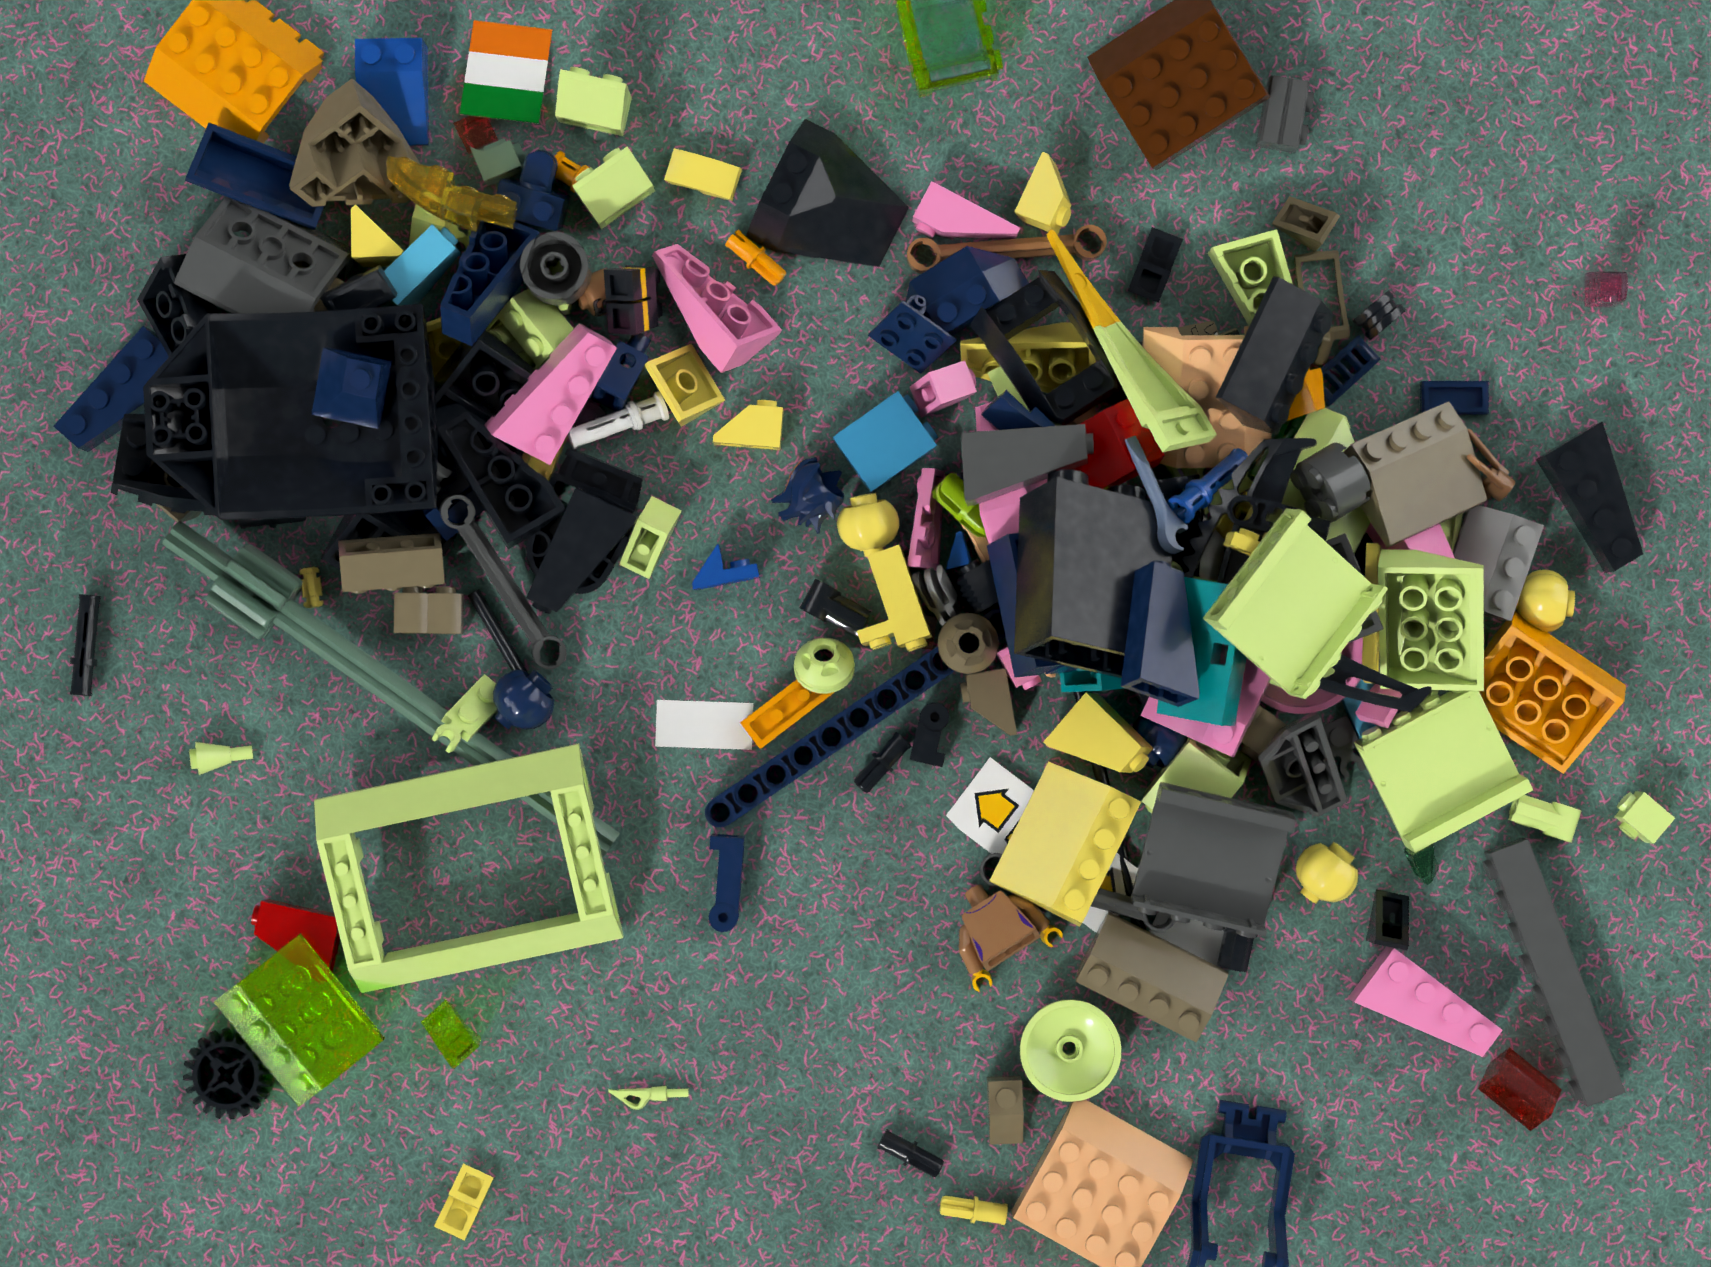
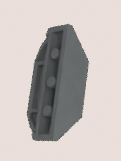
(1302, 768)

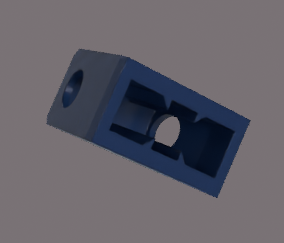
(617, 381)

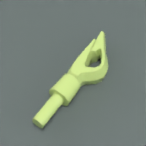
(658, 1093)

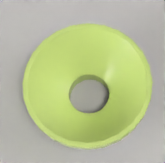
(827, 675)

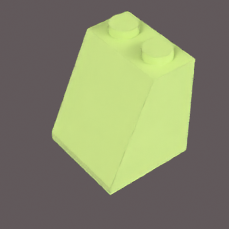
(1202, 770)

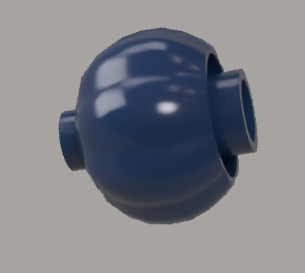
(523, 699)
(1163, 740)

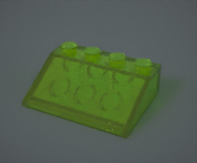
(299, 1020)

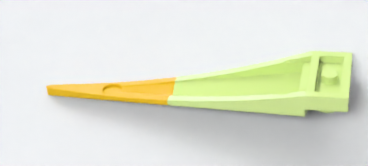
(1153, 394)

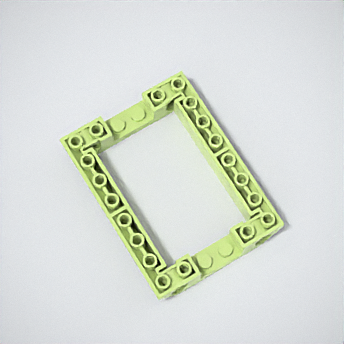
(340, 851)

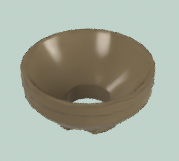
(949, 643)

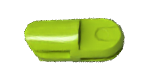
(951, 496)

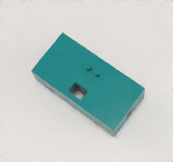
(1217, 661)

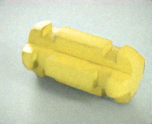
(311, 587)

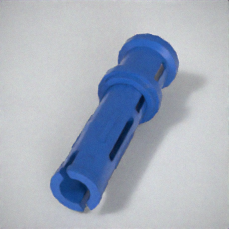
(1200, 492)

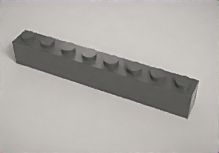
(1553, 971)

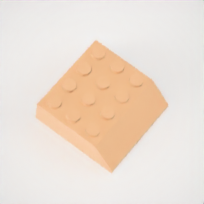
(1103, 1187)

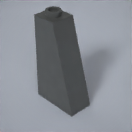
(1015, 458)

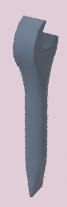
(1167, 520)

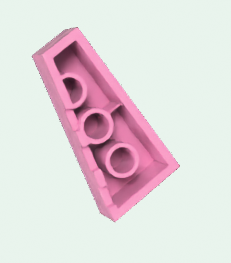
(1415, 998)

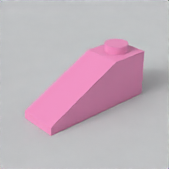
(956, 217)

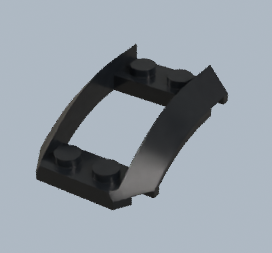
(1021, 311)

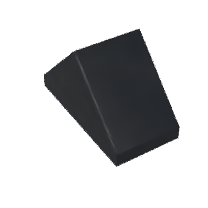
(1389, 920)

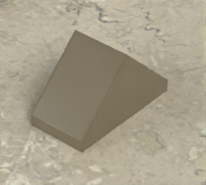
(1305, 222)

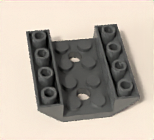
(259, 270)

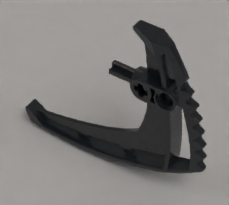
(1266, 499)

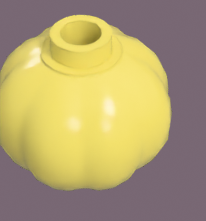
(868, 523)
(1546, 600)
(1326, 873)

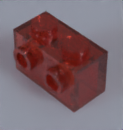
(1520, 1089)

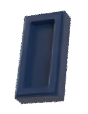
(1464, 396)

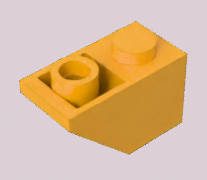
(1311, 395)

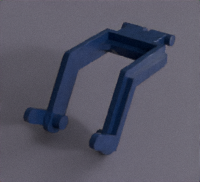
(1249, 1138)

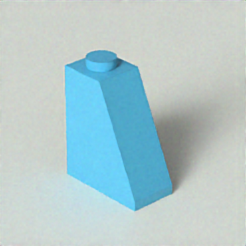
(422, 265)

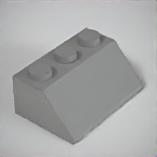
(1506, 550)

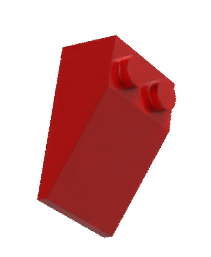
(1111, 459)

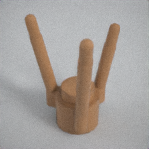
(1496, 478)

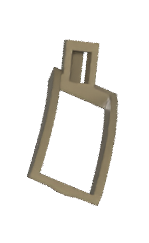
(1335, 332)

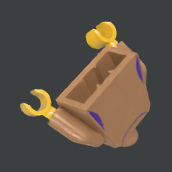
(998, 929)

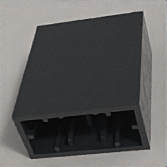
(1080, 570)

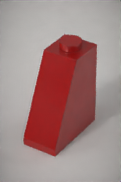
(281, 922)

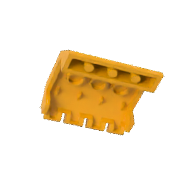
(231, 65)

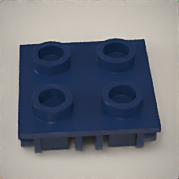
(912, 334)

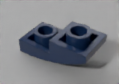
(1009, 413)

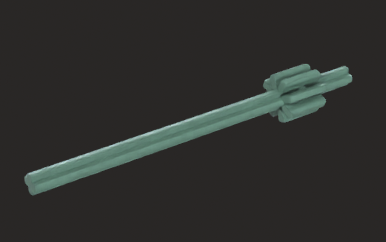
(262, 593)

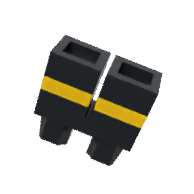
(637, 304)

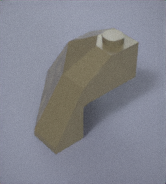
(348, 150)

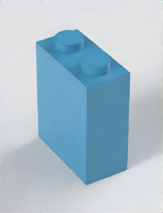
(886, 441)

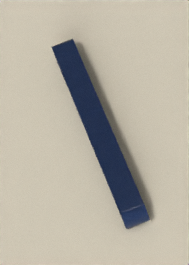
(842, 723)

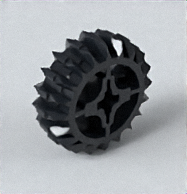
(238, 1081)

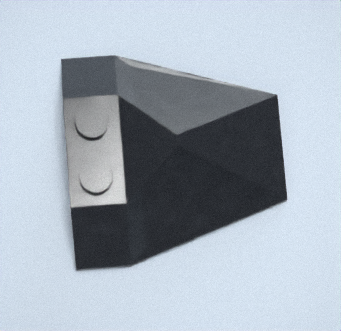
(826, 203)

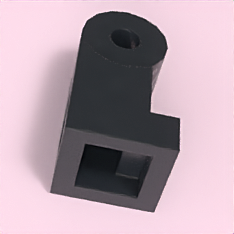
(931, 722)

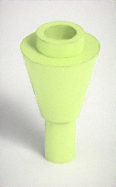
(211, 756)

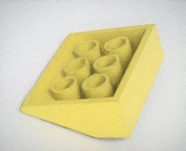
(1065, 842)

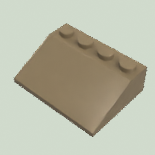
(1418, 473)

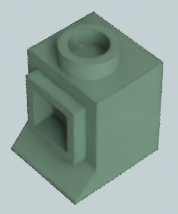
(499, 161)

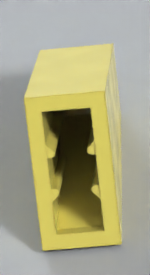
(1100, 736)

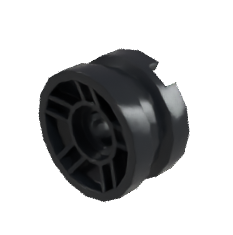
(1379, 315)

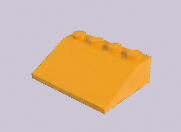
(1546, 693)

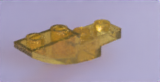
(436, 193)

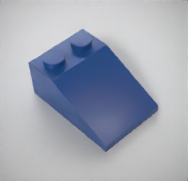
(398, 79)

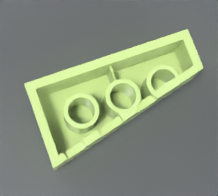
(1249, 268)

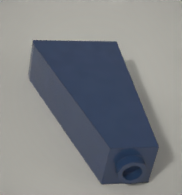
(1159, 637)

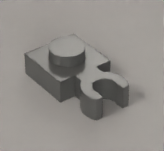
(1341, 741)

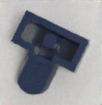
(534, 192)

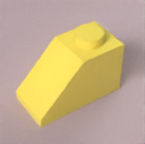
(1045, 198)
(754, 427)

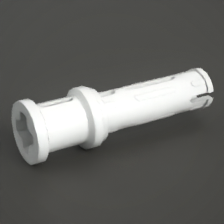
(633, 416)

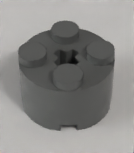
(548, 251)
(1331, 483)

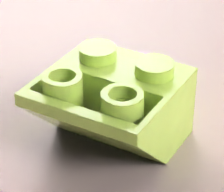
(592, 101)
(613, 186)
(530, 328)

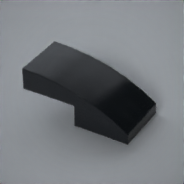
(1155, 264)

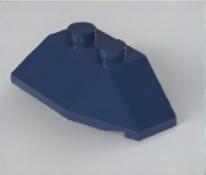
(965, 283)

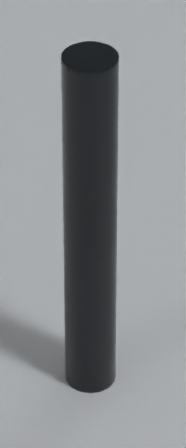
(496, 631)

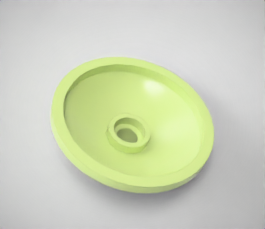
(1084, 1070)

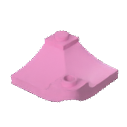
(1221, 738)

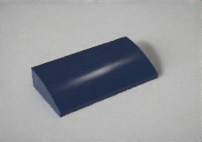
(250, 175)

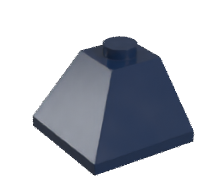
(351, 387)

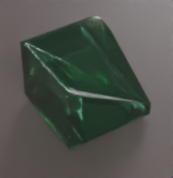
(1423, 863)

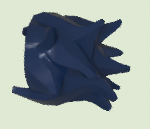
(810, 494)

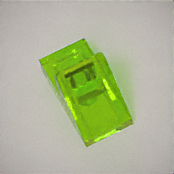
(451, 1034)

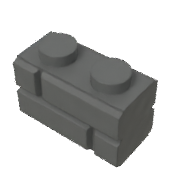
(1283, 114)

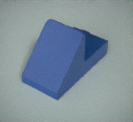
(714, 574)

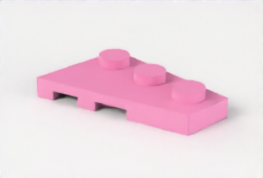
(927, 525)

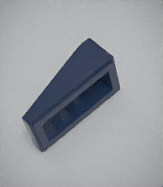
(1365, 351)

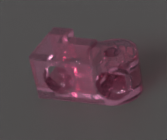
(1605, 289)

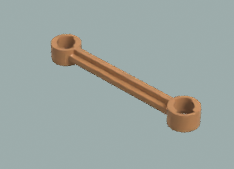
(1010, 247)

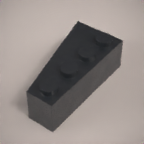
(169, 307)

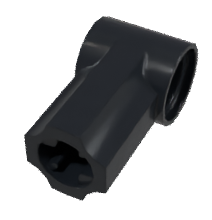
(829, 605)
(1235, 951)

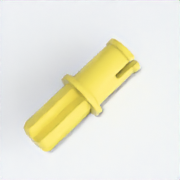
(974, 1209)

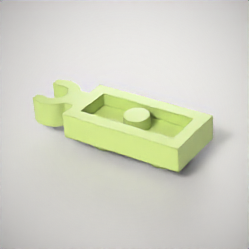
(468, 713)

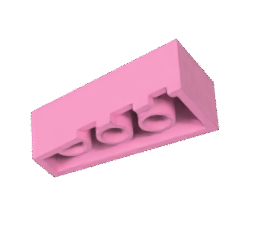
(553, 397)

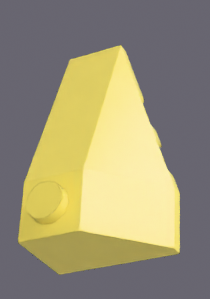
(1048, 351)

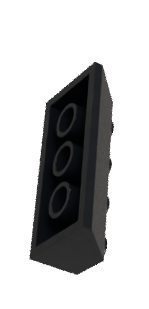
(1275, 356)

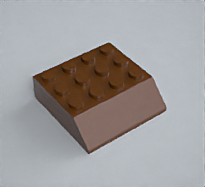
(1177, 78)

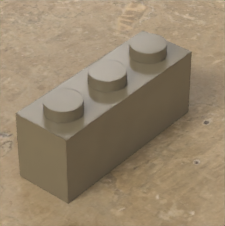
(391, 563)

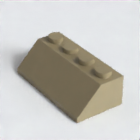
(1152, 977)

